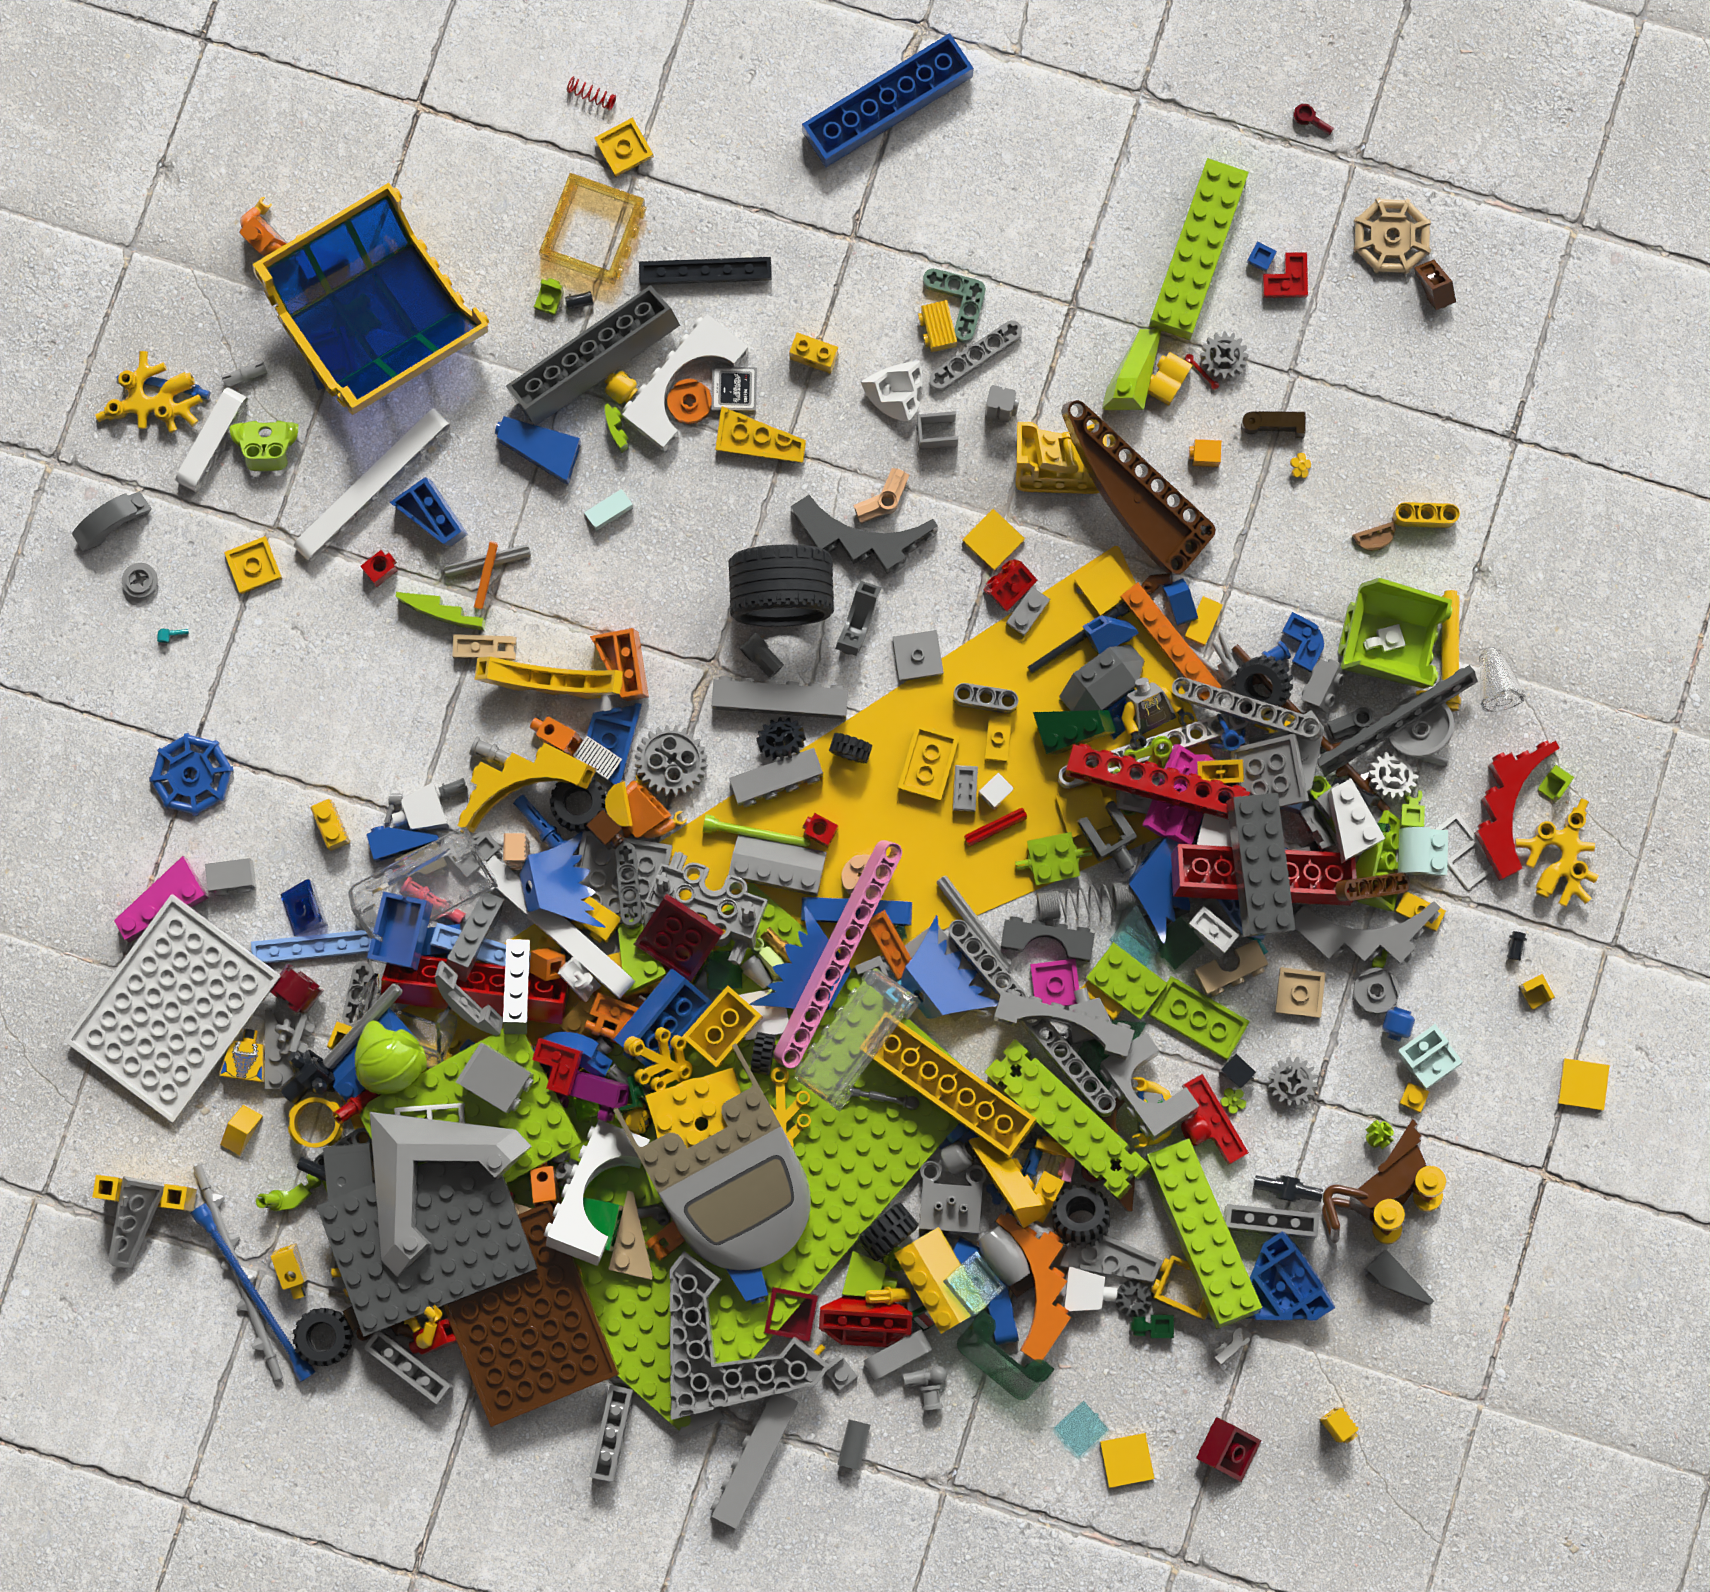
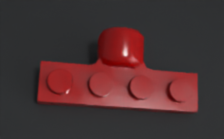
(1211, 1122)

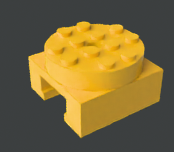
(683, 1105)

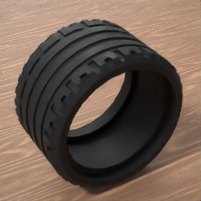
(781, 585)

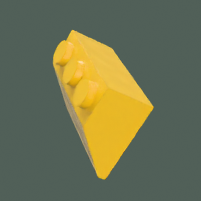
(721, 1026)

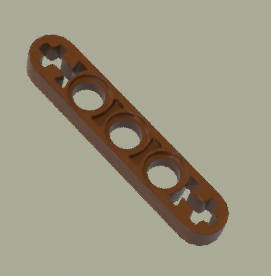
(1366, 890)

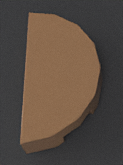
(1376, 537)

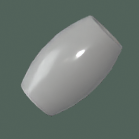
(1004, 1255)

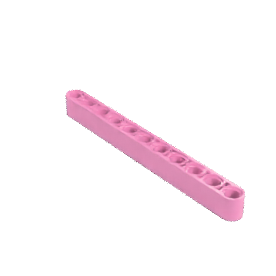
(847, 948)

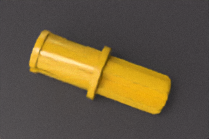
(888, 1295)

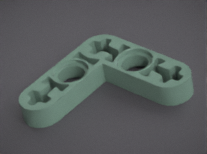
(963, 292)

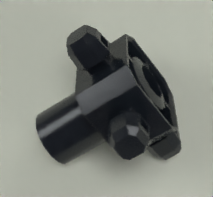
(308, 1076)

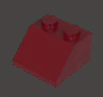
(1228, 1449)

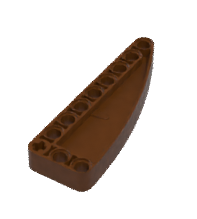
(1140, 510)

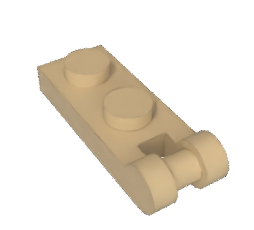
(483, 646)

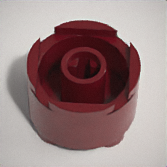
(297, 989)

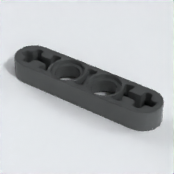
(628, 885)

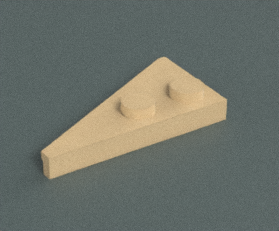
(630, 1249)

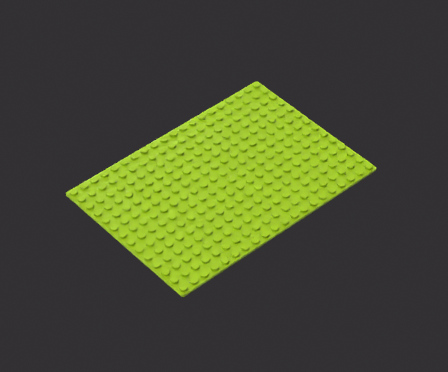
(853, 1171)

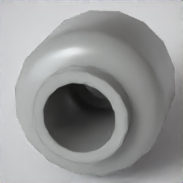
(957, 1157)

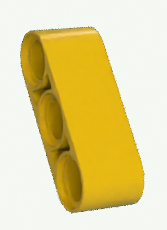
(1435, 509)

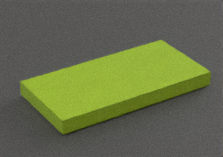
(1199, 1018)

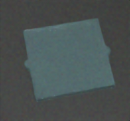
(1081, 1428)

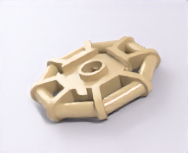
(1392, 248)

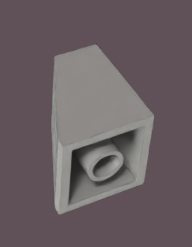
(495, 1078)

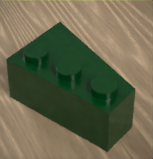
(1064, 728)

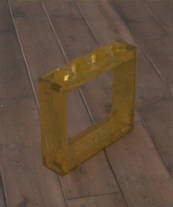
(624, 250)

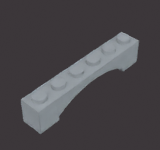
(1015, 1008)

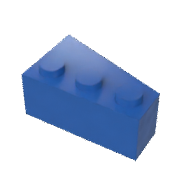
(430, 510)

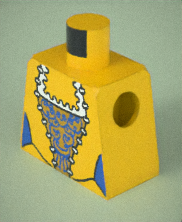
(245, 1059)
(287, 1260)

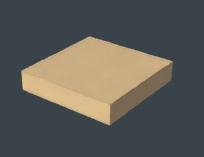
(1300, 992)

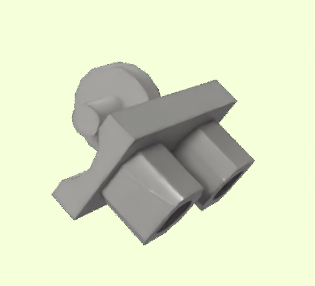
(291, 1033)

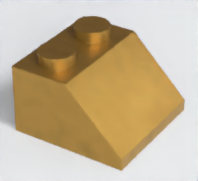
(576, 1019)

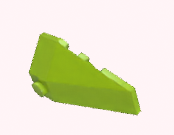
(1132, 379)
(1381, 860)

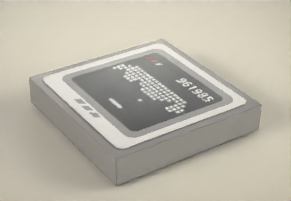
(734, 388)

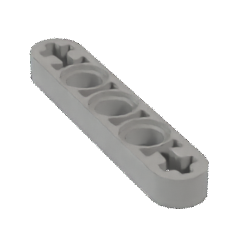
(969, 364)

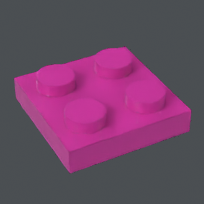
(1055, 981)

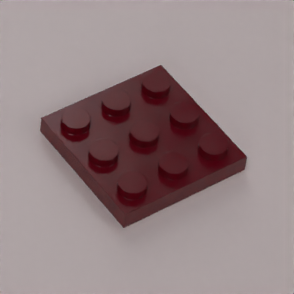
(678, 937)

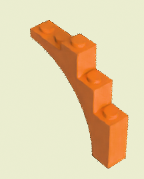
(1040, 1253)

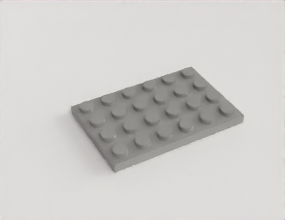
(605, 882)

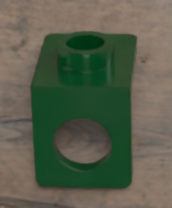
(636, 1094)

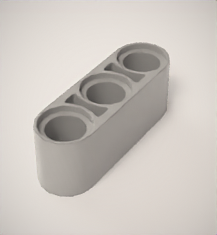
(974, 701)
(897, 1355)

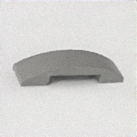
(482, 1018)

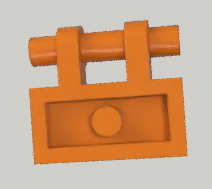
(611, 1010)

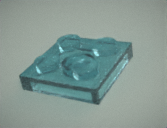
(974, 1284)

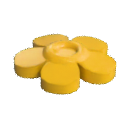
(1300, 465)

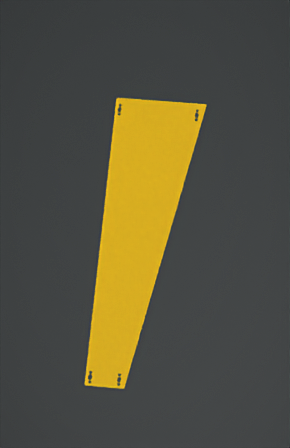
(931, 835)

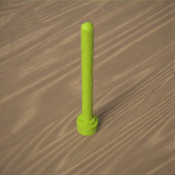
(712, 824)

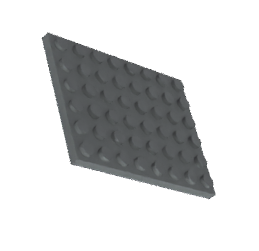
(471, 1236)

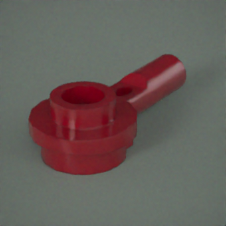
(1305, 114)

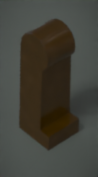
(1275, 421)

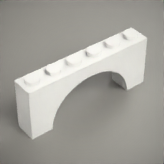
(706, 343)
(571, 1228)

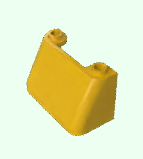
(1034, 479)

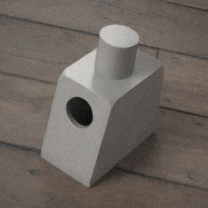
(1092, 1008)

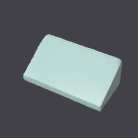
(609, 510)

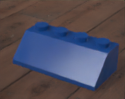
(671, 1005)
(344, 1072)

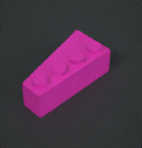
(177, 880)

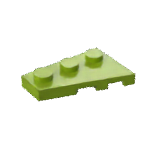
(635, 962)

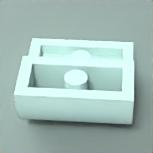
(1423, 851)
(1429, 1057)

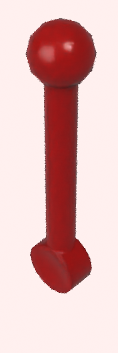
(1190, 359)

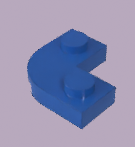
(1310, 638)

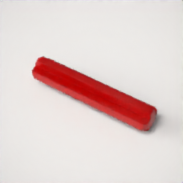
(995, 827)

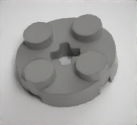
(1369, 1001)

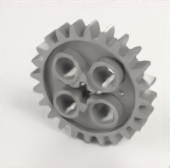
(658, 776)

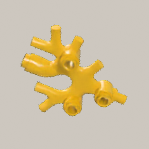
(142, 405)
(1570, 846)

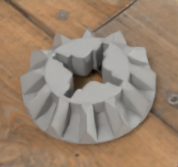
(130, 576)

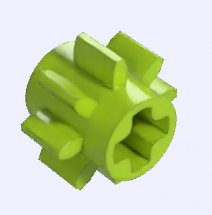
(1379, 1134)

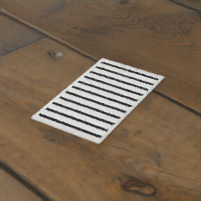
(597, 757)

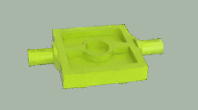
(1053, 858)

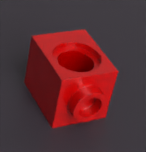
(379, 577)
(824, 839)

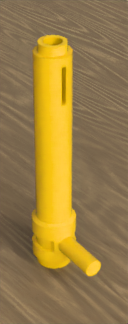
(1450, 647)

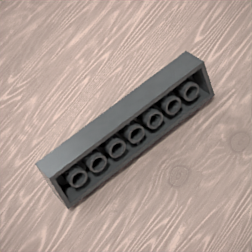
(593, 355)

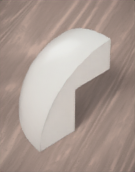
(896, 389)

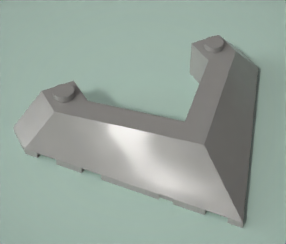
(397, 1149)
(696, 1378)

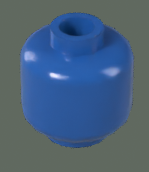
(1398, 1023)

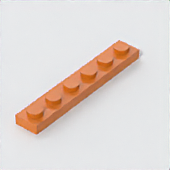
(1167, 637)

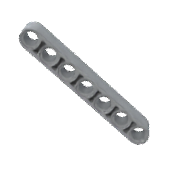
(1238, 702)

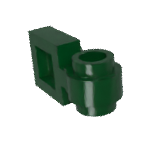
(1160, 1326)

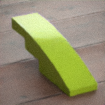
(432, 606)

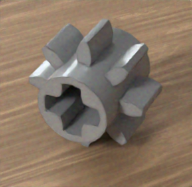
(564, 1170)

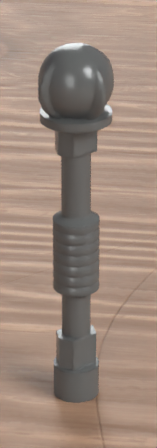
(910, 1102)

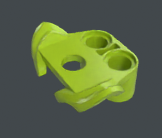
(264, 448)

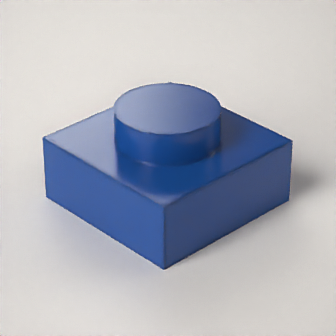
(1261, 256)

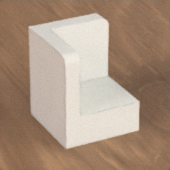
(995, 791)

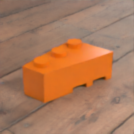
(623, 652)

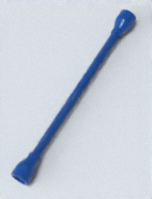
(204, 1217)

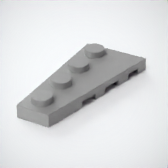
(134, 1214)
(1114, 1259)

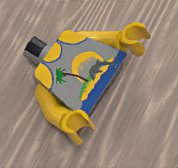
(1150, 1093)

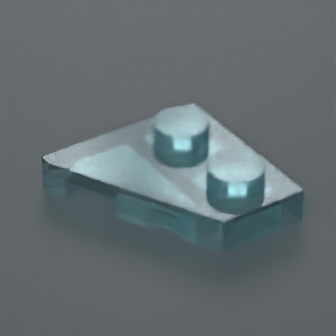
(1136, 937)

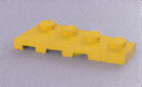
(754, 438)

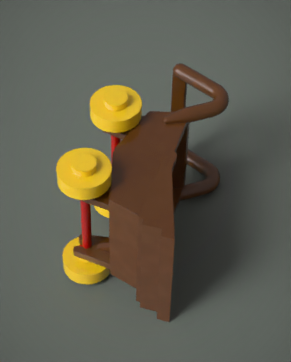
(1388, 1190)

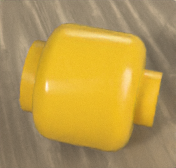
(621, 387)

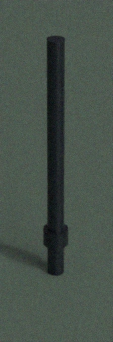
(1120, 610)

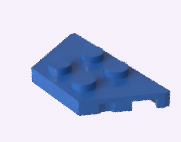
(615, 732)

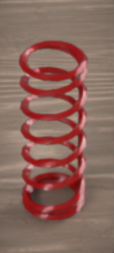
(611, 101)

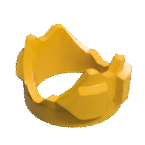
(294, 1115)

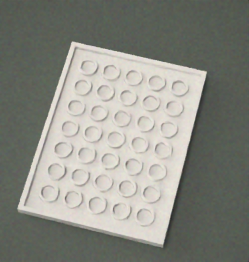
(172, 1008)

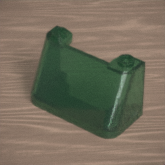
(997, 1364)

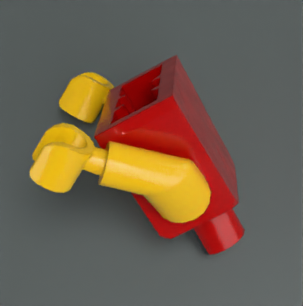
(433, 1335)

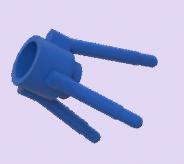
(1230, 738)

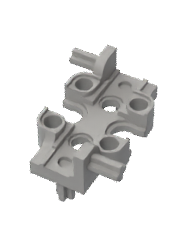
(739, 926)

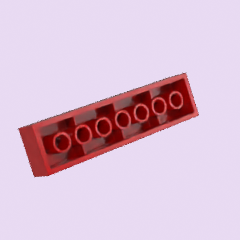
(1210, 873)
(484, 986)

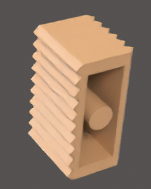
(515, 850)

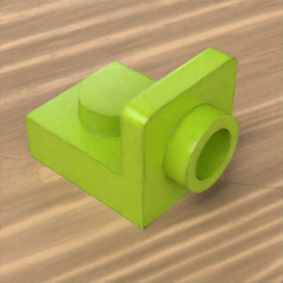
(549, 296)

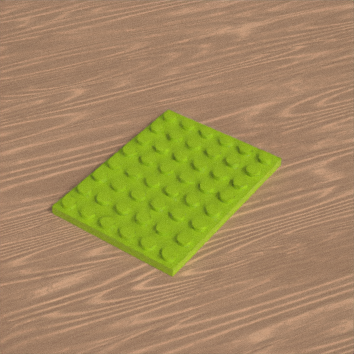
(538, 1117)

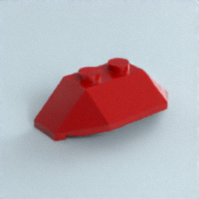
(861, 1323)

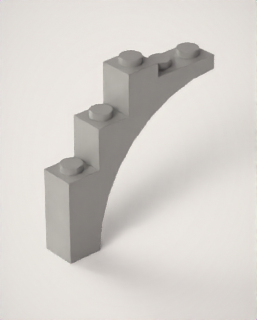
(1394, 939)

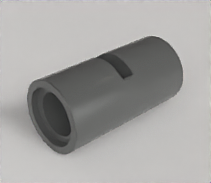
(853, 1444)

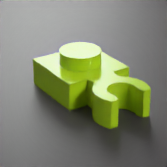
(1411, 813)

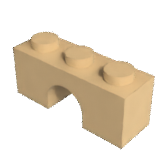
(1213, 978)

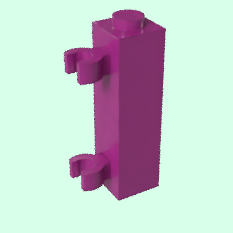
(598, 1090)

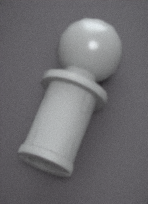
(937, 1375)

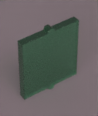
(1179, 944)
(722, 972)

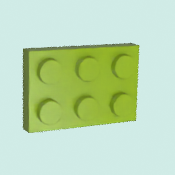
(1126, 981)

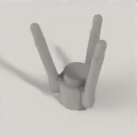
(1227, 667)

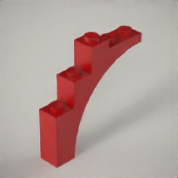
(1510, 775)

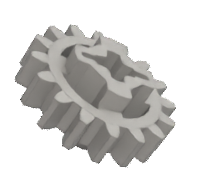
(1218, 349)
(1283, 1079)

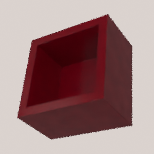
(800, 1322)

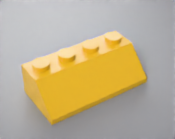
(1010, 1182)
(926, 1266)

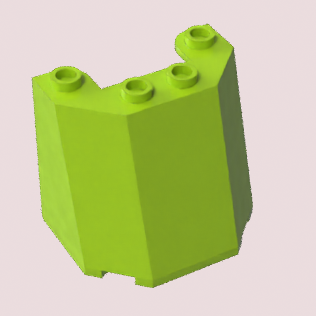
(1383, 605)

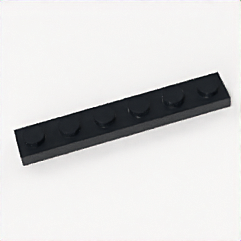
(705, 270)

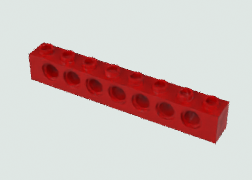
(1144, 787)

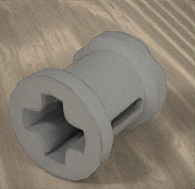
(931, 1397)

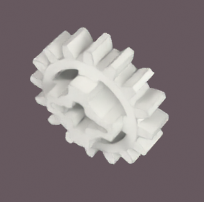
(1398, 783)

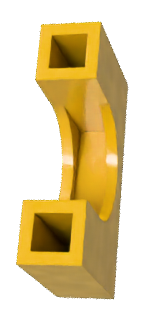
(173, 1196)

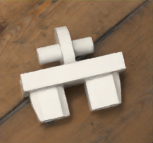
(578, 979)

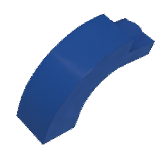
(591, 1059)

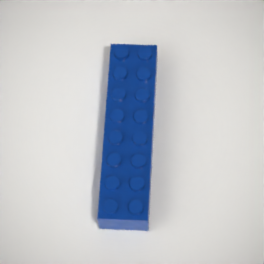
(887, 100)

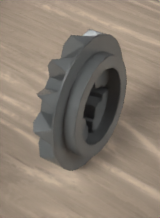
(1129, 1288)

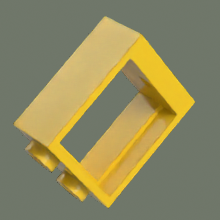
(1158, 1287)

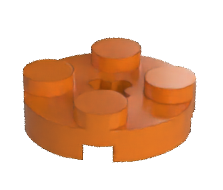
(679, 394)

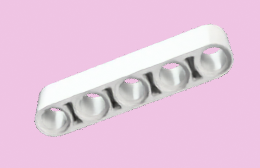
(211, 439)

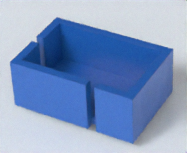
(402, 930)

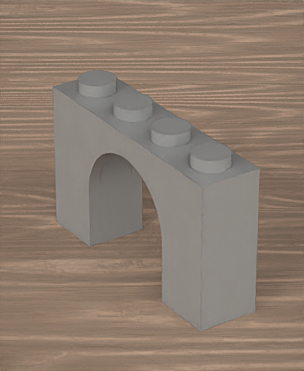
(1154, 1118)

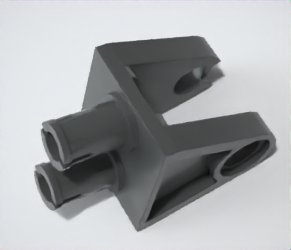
(1118, 850)

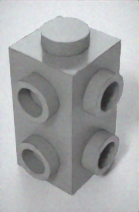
(1323, 685)

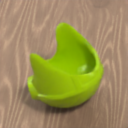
(388, 1059)

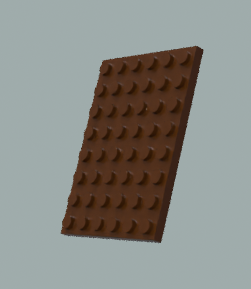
(532, 1333)

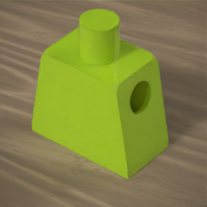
(866, 1275)

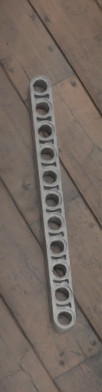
(1037, 1027)

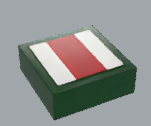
(922, 1318)

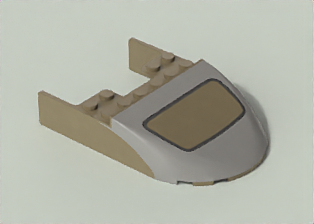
(736, 1193)

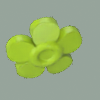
(1233, 1099)

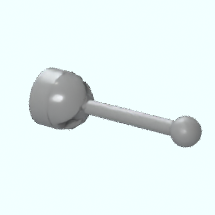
(604, 1046)

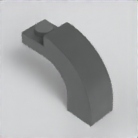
(108, 517)
(858, 618)

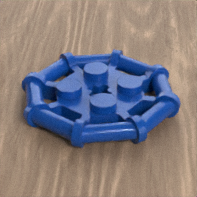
(203, 778)

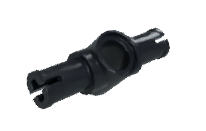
(1288, 1188)

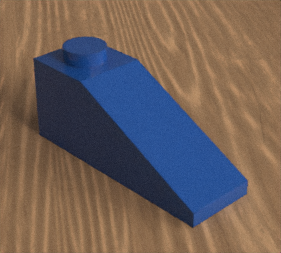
(392, 842)

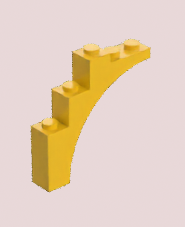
(548, 680)
(517, 773)

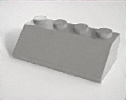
(777, 865)

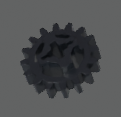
(781, 739)

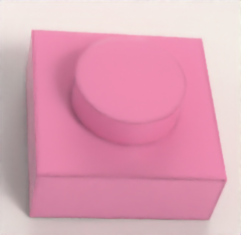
(1066, 1169)

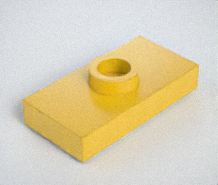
(998, 737)
(1412, 905)

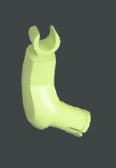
(770, 959)

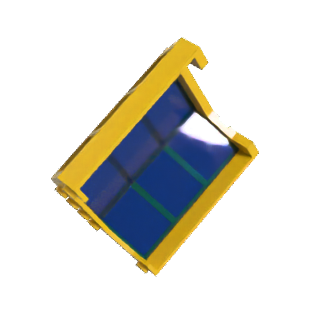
(366, 301)

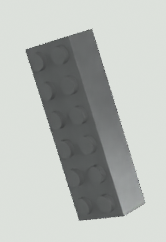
(1260, 865)

